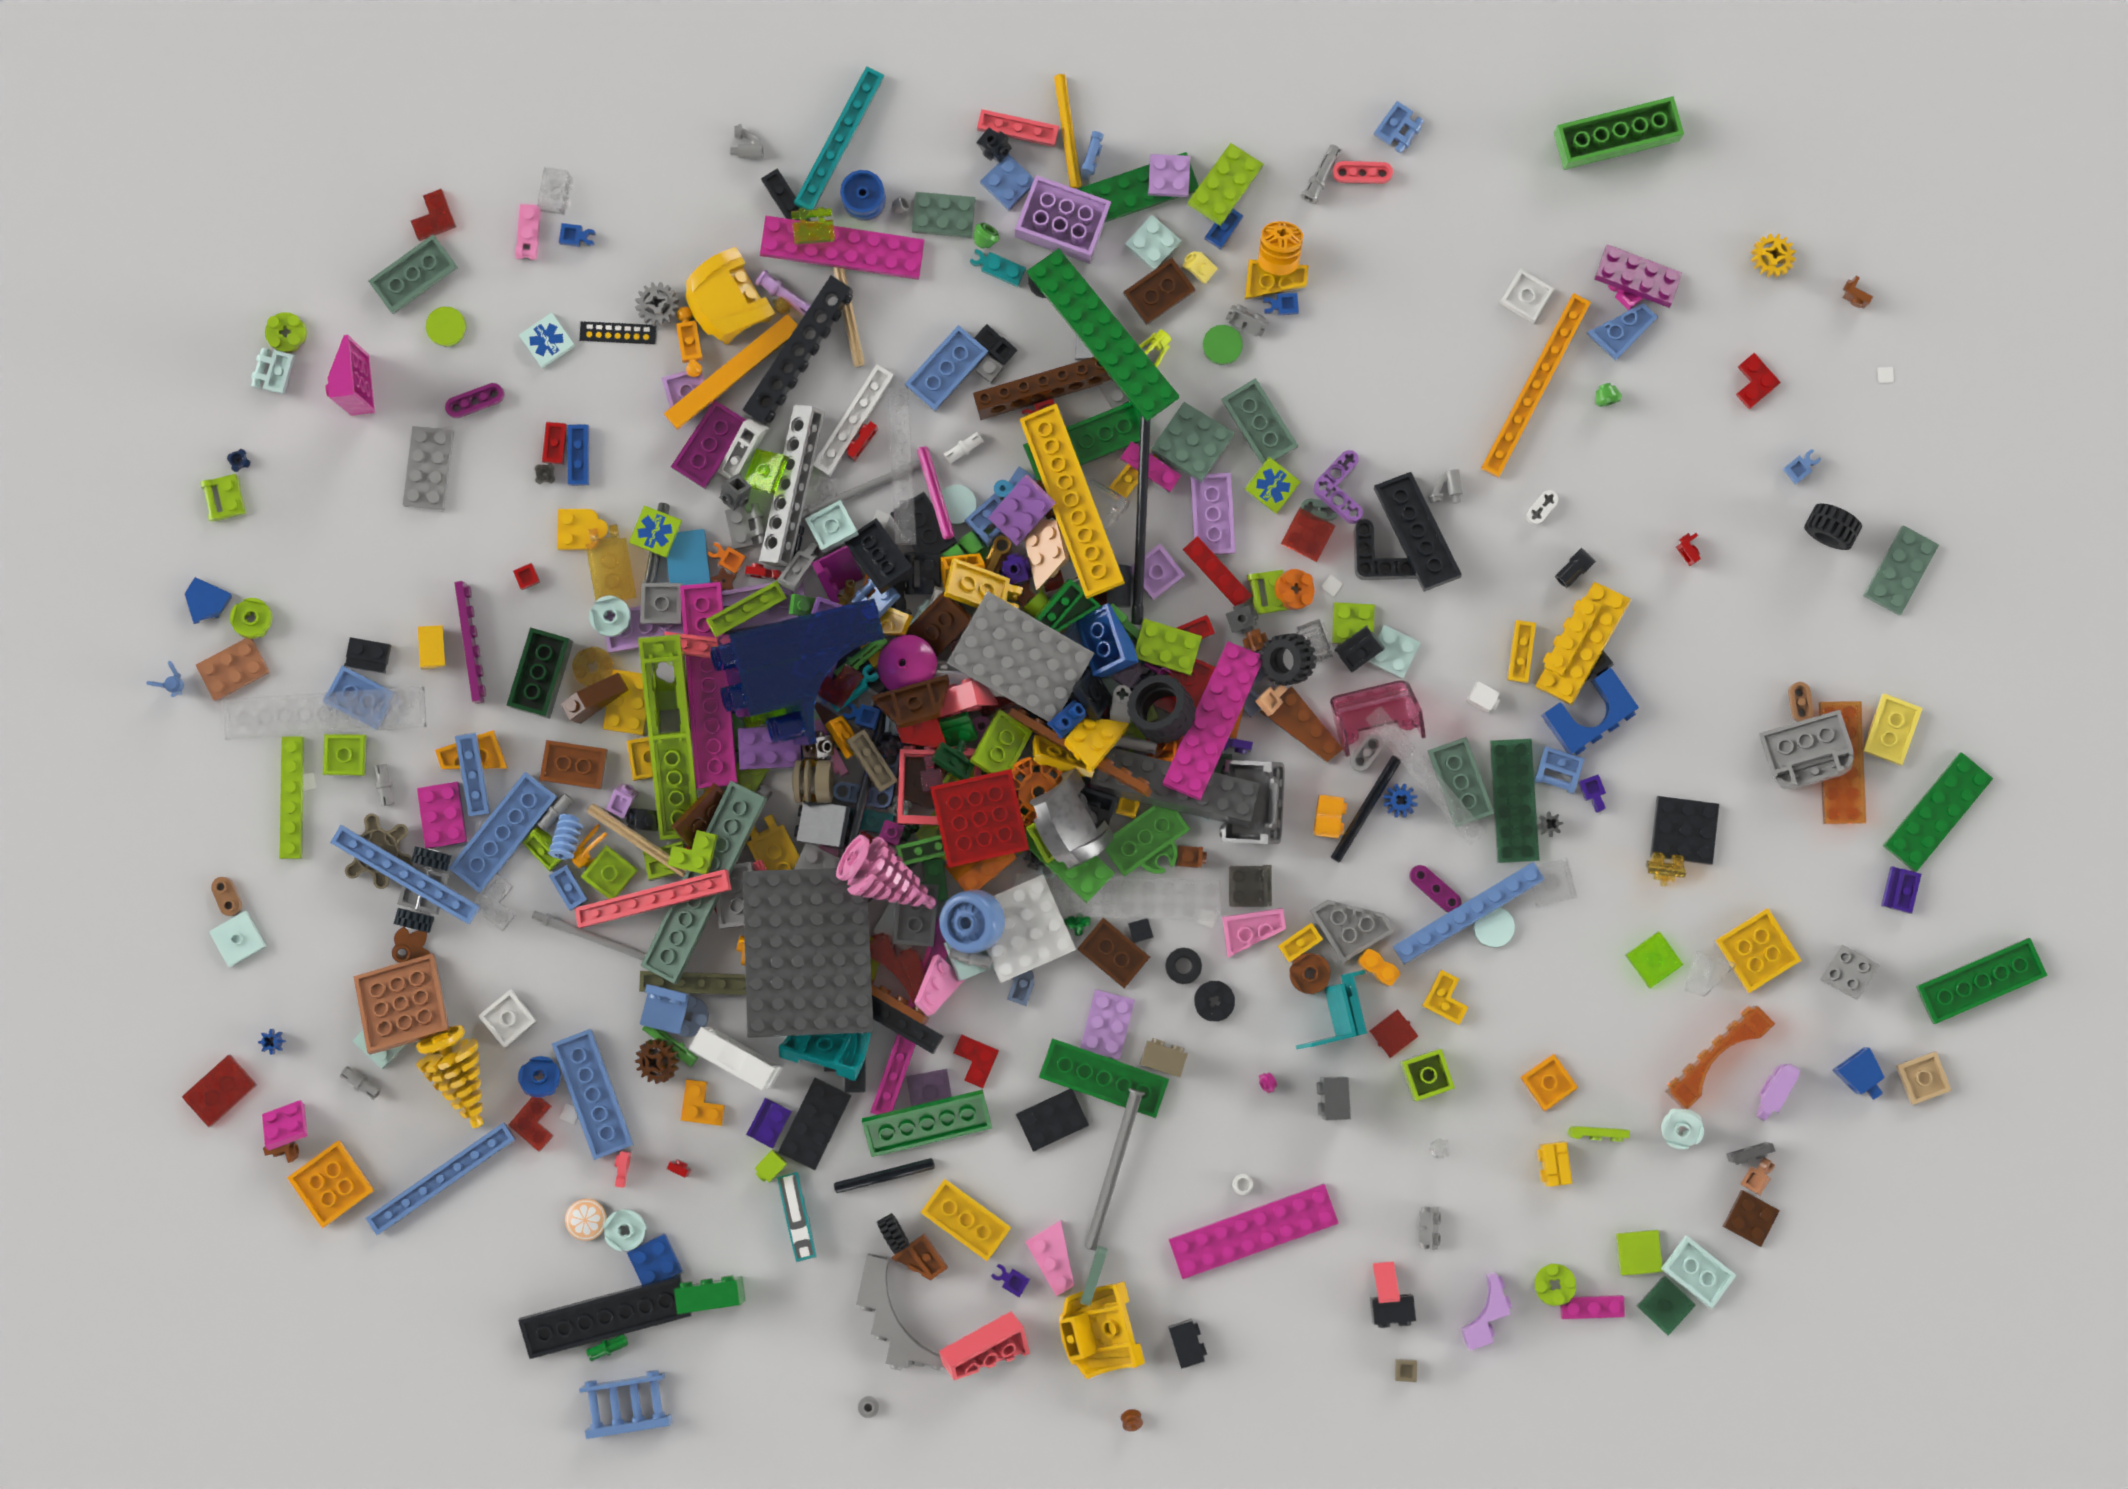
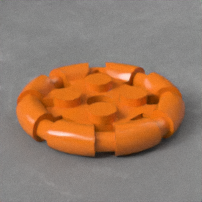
(1030, 781)

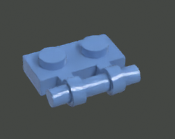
(1393, 124)
(883, 601)

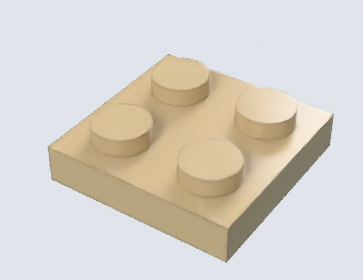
(1923, 1078)

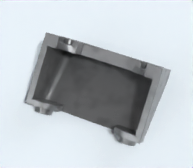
(1268, 811)

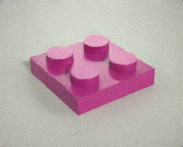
(284, 1125)

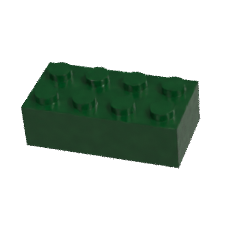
(540, 673)

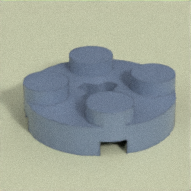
(699, 1017)

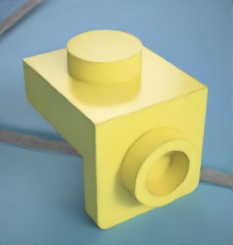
(1199, 266)

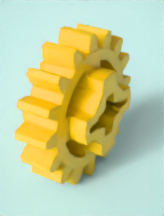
(1781, 252)

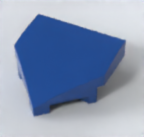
(205, 600)

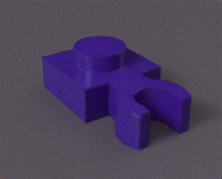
(1013, 1281)

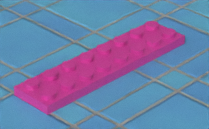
(851, 250)
(1213, 721)
(1253, 1231)

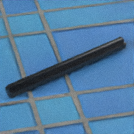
(1365, 809)

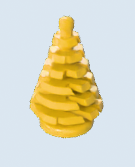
(454, 1070)

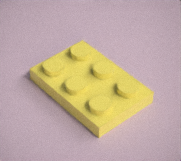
(1892, 729)

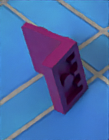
(835, 570)

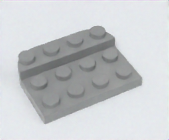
(1808, 750)

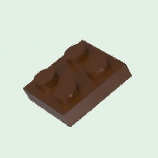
(1751, 1218)

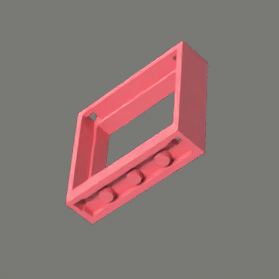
(910, 751)

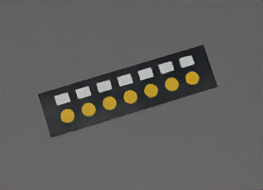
(617, 332)

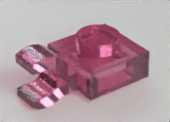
(931, 776)

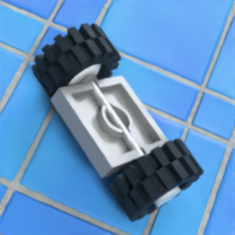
(413, 919)

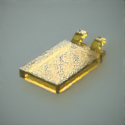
(610, 565)

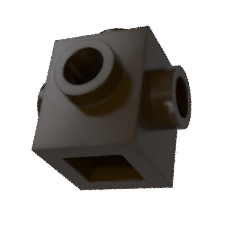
(821, 749)

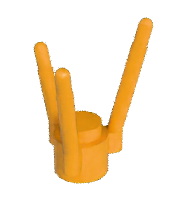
(582, 854)

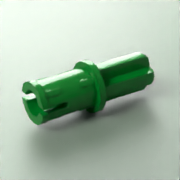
(607, 1347)

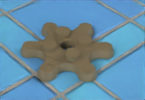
(387, 840)

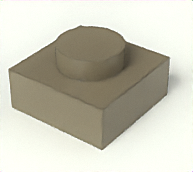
(1406, 1370)

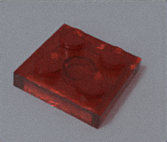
(1308, 534)

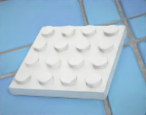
(1032, 930)

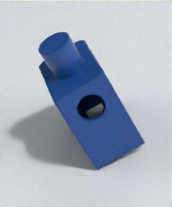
(1861, 1073)

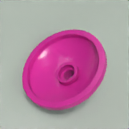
(919, 658)

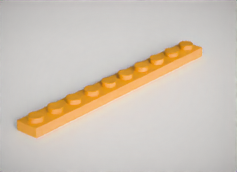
(1535, 385)

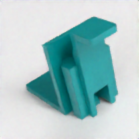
(1344, 1011)

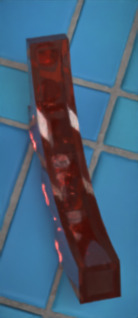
(906, 967)

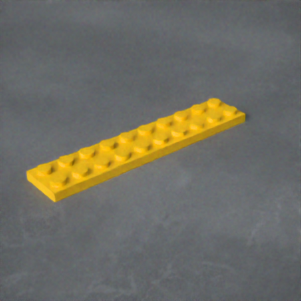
(1074, 503)

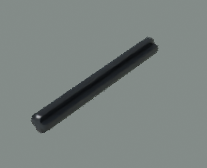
(884, 1175)

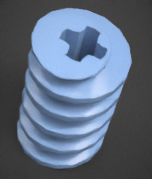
(564, 839)

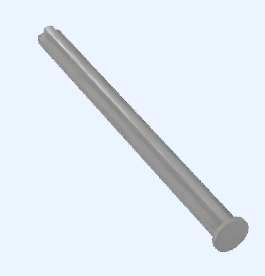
(1113, 1169)

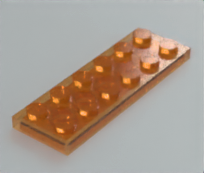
(1845, 795)

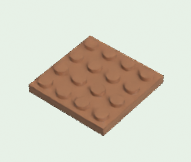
(401, 1004)

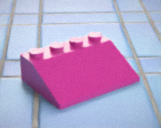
(351, 379)

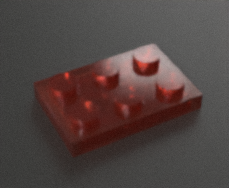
(219, 1090)

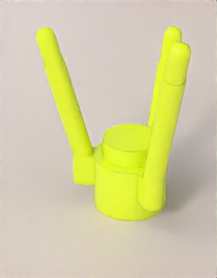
(1158, 341)

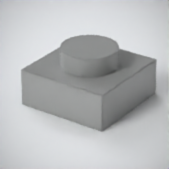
(989, 369)

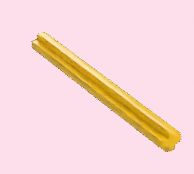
(1067, 131)

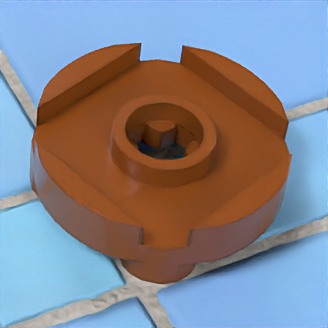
(1321, 975)

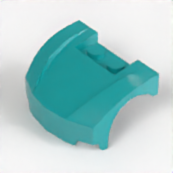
(836, 1051)

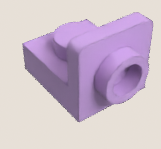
(622, 800)

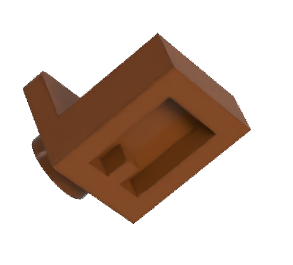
(1191, 856)
(291, 1151)

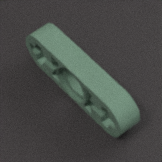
(1094, 1275)

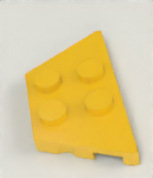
(1094, 739)

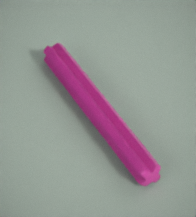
(935, 493)

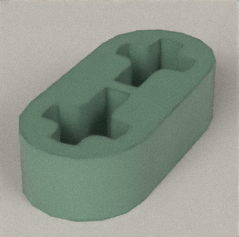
(1319, 504)

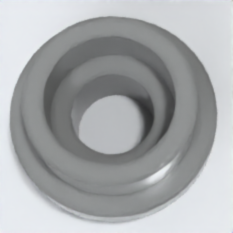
(868, 1400)

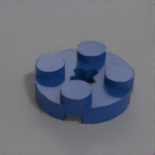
(540, 1088)

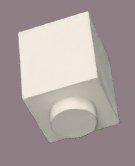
(1483, 697)

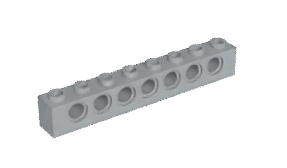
(792, 487)

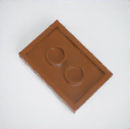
(573, 764)

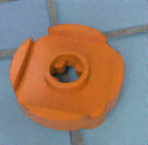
(1305, 586)

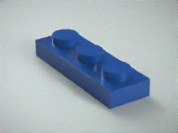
(578, 455)

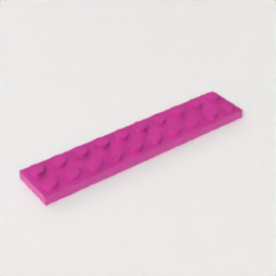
(710, 722)

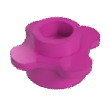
(1267, 1082)

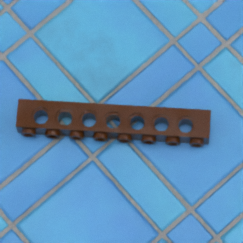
(1040, 387)

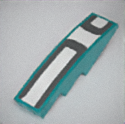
(796, 1217)

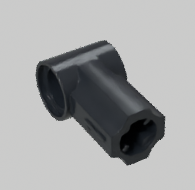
(1577, 565)

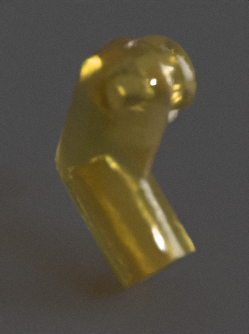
(848, 592)

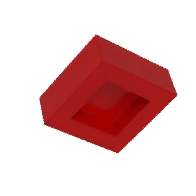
(526, 576)
(679, 1167)

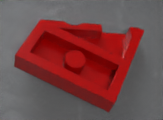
(924, 734)

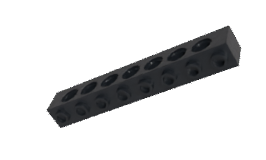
(832, 288)

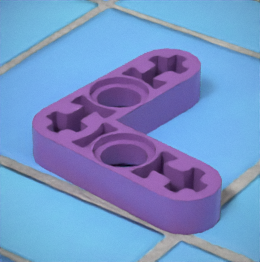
(1332, 484)

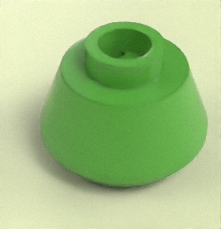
(985, 235)
(1607, 395)

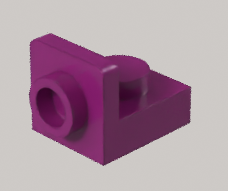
(891, 832)

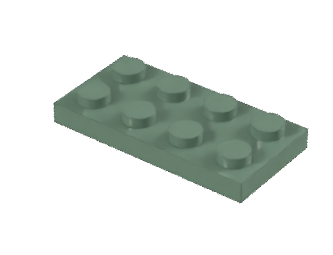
(413, 274)
(1259, 422)
(1901, 570)
(1460, 772)

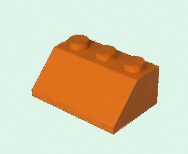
(979, 874)

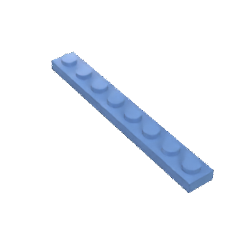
(405, 874)
(1468, 913)
(440, 1178)

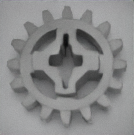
(649, 305)

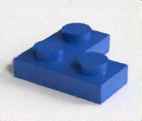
(1218, 234)

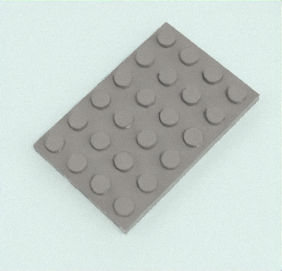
(1020, 657)

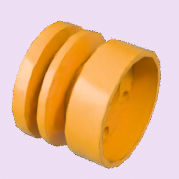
(1280, 248)

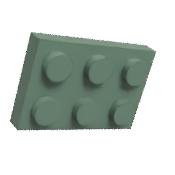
(943, 214)

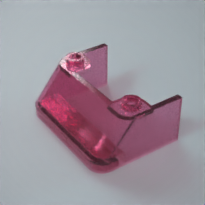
(1354, 707)

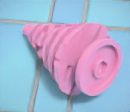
(877, 871)

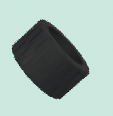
(1146, 694)

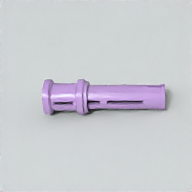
(777, 289)

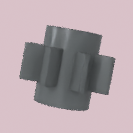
(1555, 824)

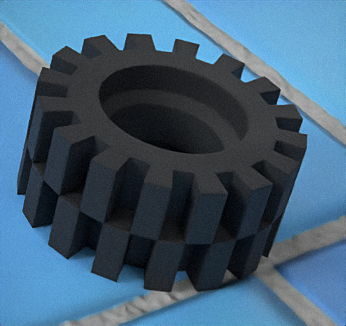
(893, 1233)

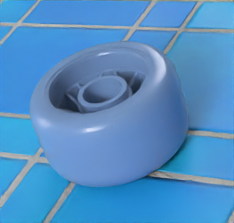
(985, 916)

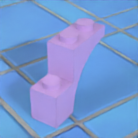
(1478, 1332)

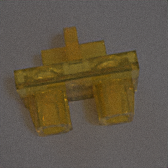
(1666, 871)

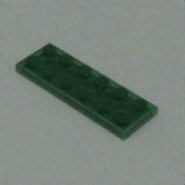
(1514, 800)

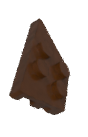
(914, 702)

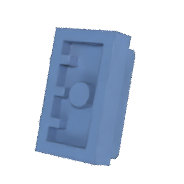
(664, 1009)

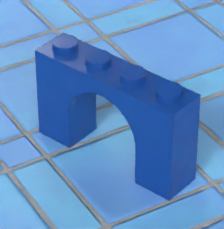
(1618, 706)

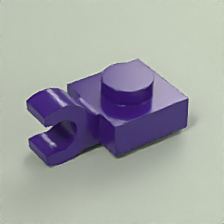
(1240, 746)
(1593, 789)

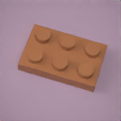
(232, 668)

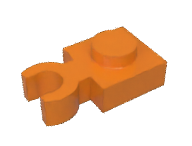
(729, 559)

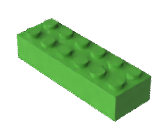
(1618, 133)

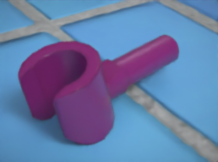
(1157, 670)

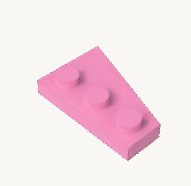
(1249, 928)
(937, 985)
(1052, 1257)

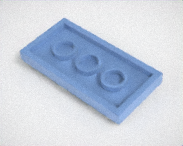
(946, 368)

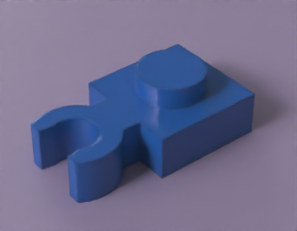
(573, 235)
(1285, 304)
(865, 716)

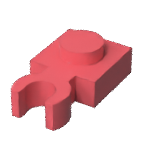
(622, 1162)

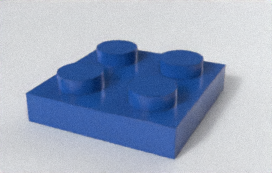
(654, 1260)

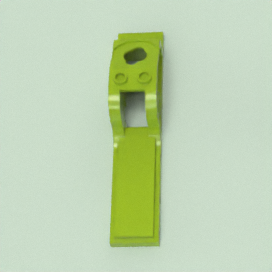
(669, 751)

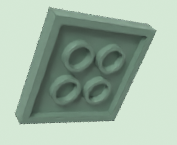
(1192, 442)

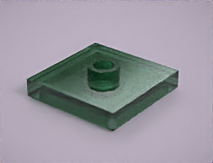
(1666, 1305)

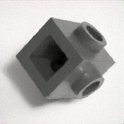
(735, 492)
(1235, 621)

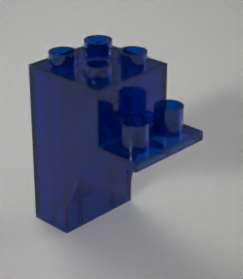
(787, 664)

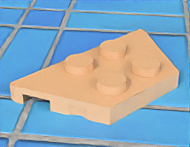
(1046, 551)

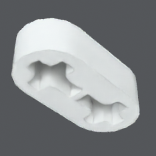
(1538, 505)

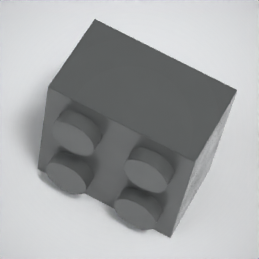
(1334, 1098)

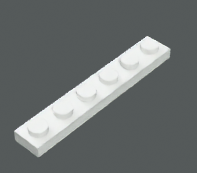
(853, 420)

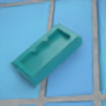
(874, 820)

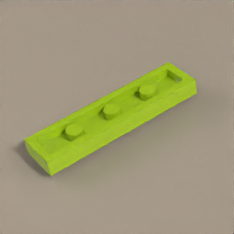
(746, 609)

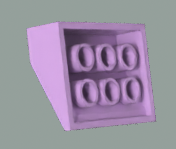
(1062, 219)

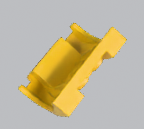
(725, 297)
(1099, 1335)

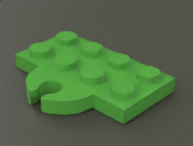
(1146, 840)

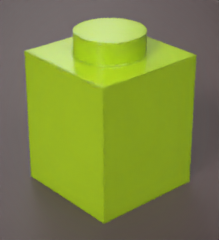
(770, 1166)

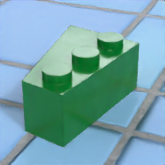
(1066, 606)
(709, 1294)

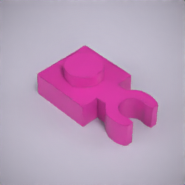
(1626, 299)

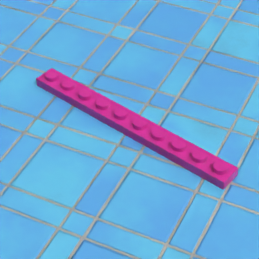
(903, 1048)

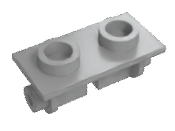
(1241, 315)
(1430, 1236)

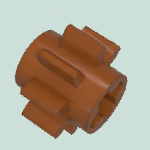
(1255, 640)

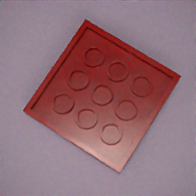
(979, 818)

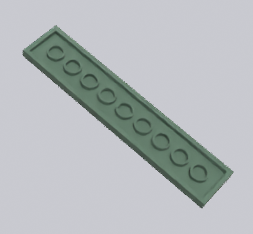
(687, 920)

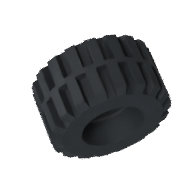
(1833, 526)
(1302, 659)

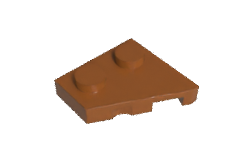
(922, 1258)

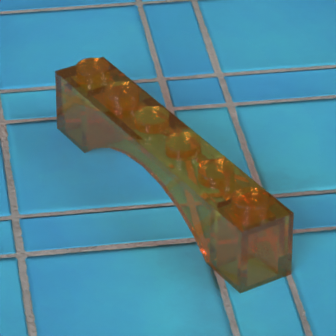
(1689, 1085)

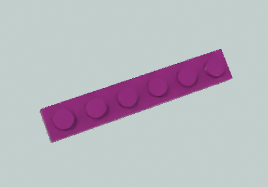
(471, 650)

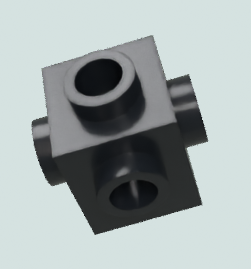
(994, 145)

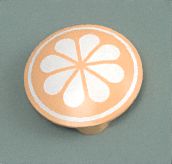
(585, 1219)

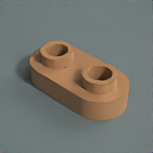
(1801, 702)
(227, 895)

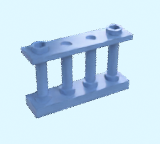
(618, 1425)

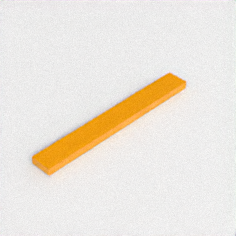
(731, 372)

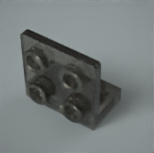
(1250, 886)

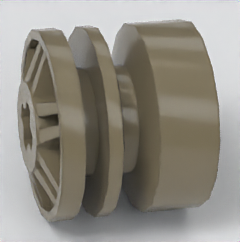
(813, 781)

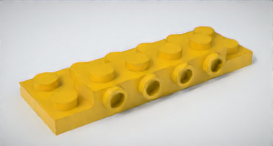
(1581, 642)

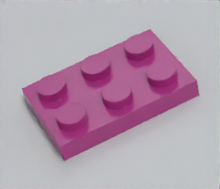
(442, 815)

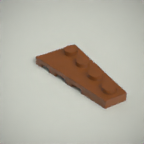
(1303, 725)

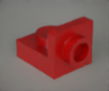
(1688, 551)

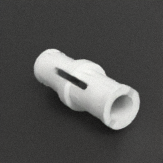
(963, 447)

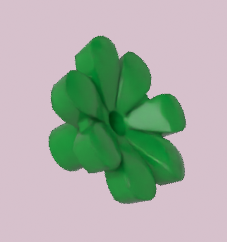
(1077, 924)

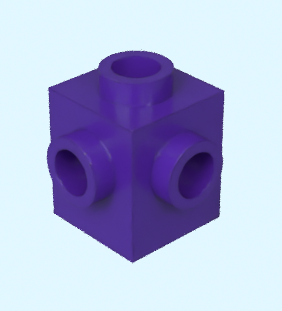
(1017, 568)

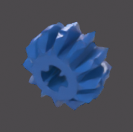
(1400, 793)

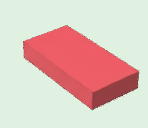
(1386, 1282)

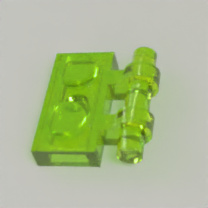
(812, 231)

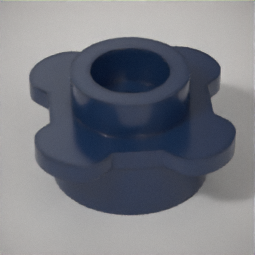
(234, 456)

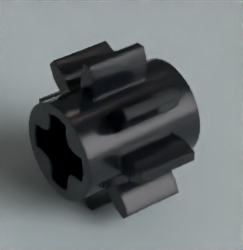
(888, 744)
(1036, 863)

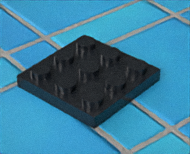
(1685, 829)

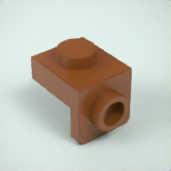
(1856, 296)

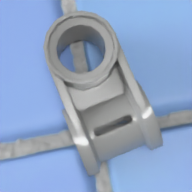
(1119, 707)

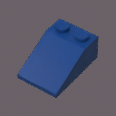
(1108, 640)

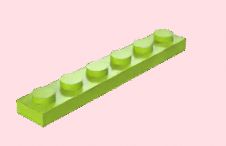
(291, 797)

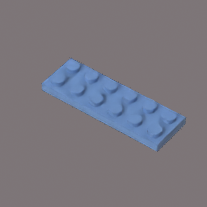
(503, 832)
(592, 1094)

